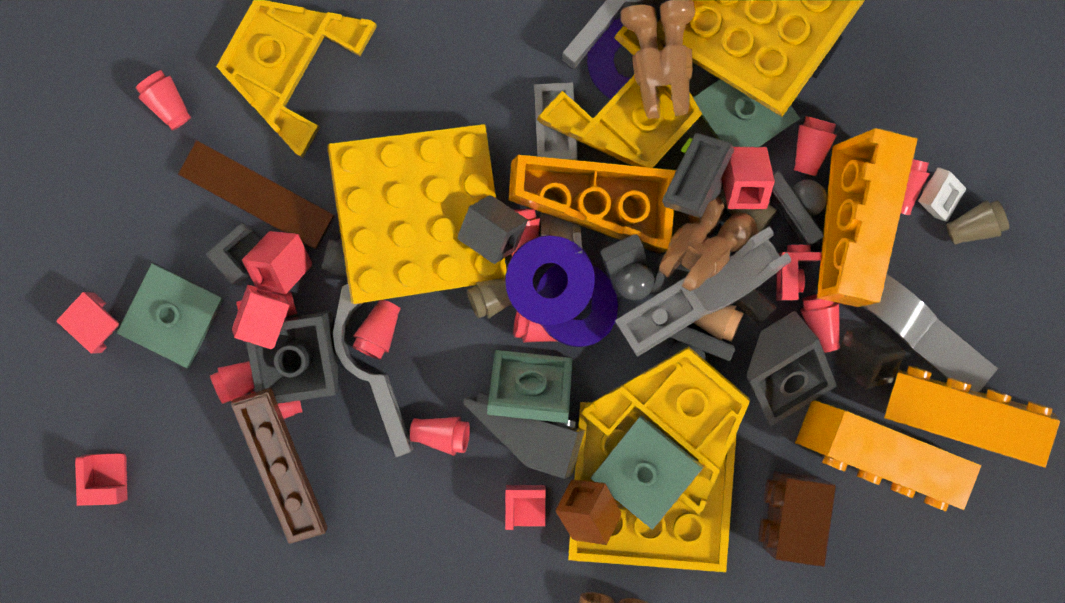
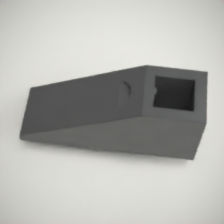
(536, 443)

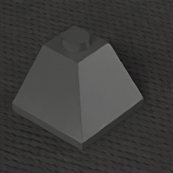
(301, 362)
(788, 368)

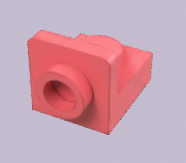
(791, 279)

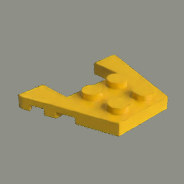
(274, 52)
(622, 125)
(689, 404)

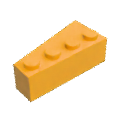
(597, 196)
(863, 215)
(972, 416)
(887, 455)

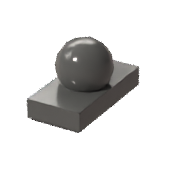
(698, 175)
(799, 205)
(628, 268)
(700, 344)

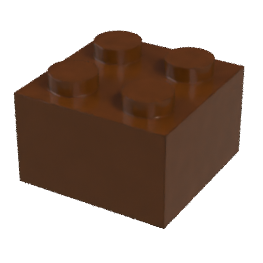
(797, 518)

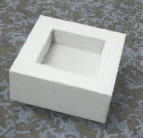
(942, 194)

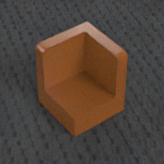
(588, 511)

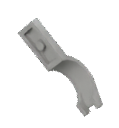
(595, 29)
(555, 145)
(679, 307)
(930, 336)
(379, 383)

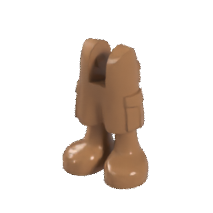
(663, 67)
(702, 254)

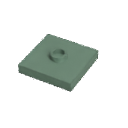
(739, 118)
(170, 315)
(530, 386)
(647, 472)

